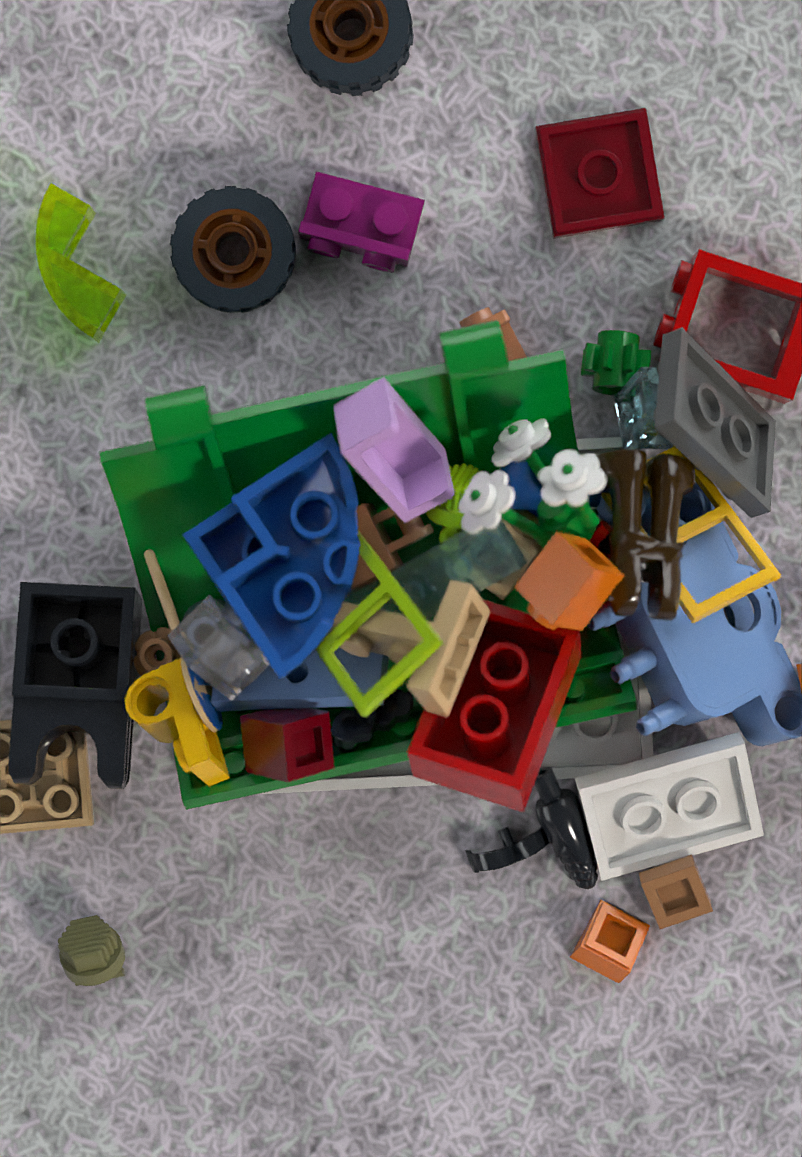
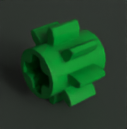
(613, 360)

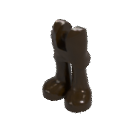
(636, 555)

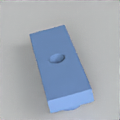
(307, 685)

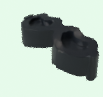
(353, 728)
(510, 853)

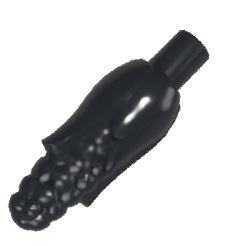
(565, 828)

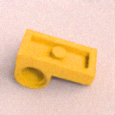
(179, 723)

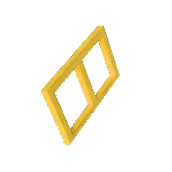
(721, 513)

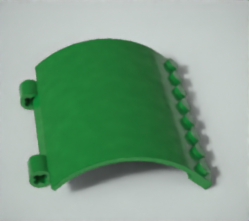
(209, 457)

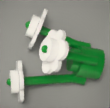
(563, 489)

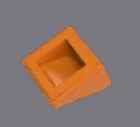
(610, 942)

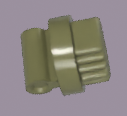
(91, 952)

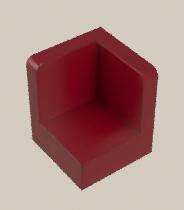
(287, 743)

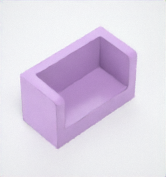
(393, 450)

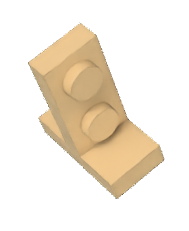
(440, 676)

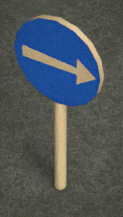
(198, 688)

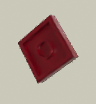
(599, 173)

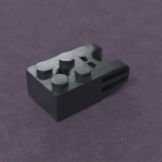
(72, 694)

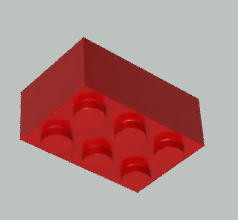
(501, 712)

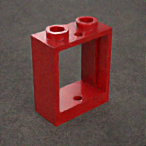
(788, 365)

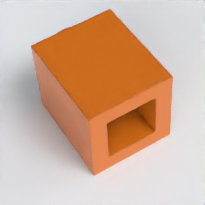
(567, 582)

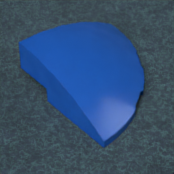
(286, 553)

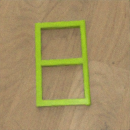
(388, 588)

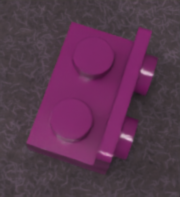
(360, 221)

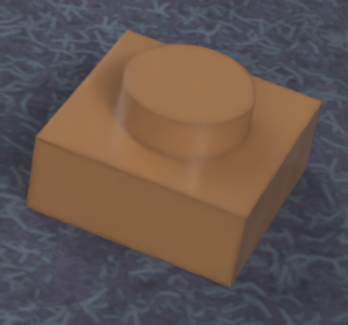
(675, 892)

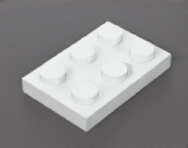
(670, 806)

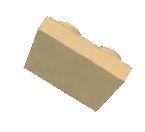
(58, 798)

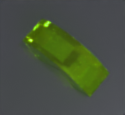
(77, 292)

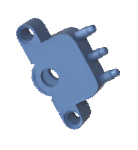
(713, 663)

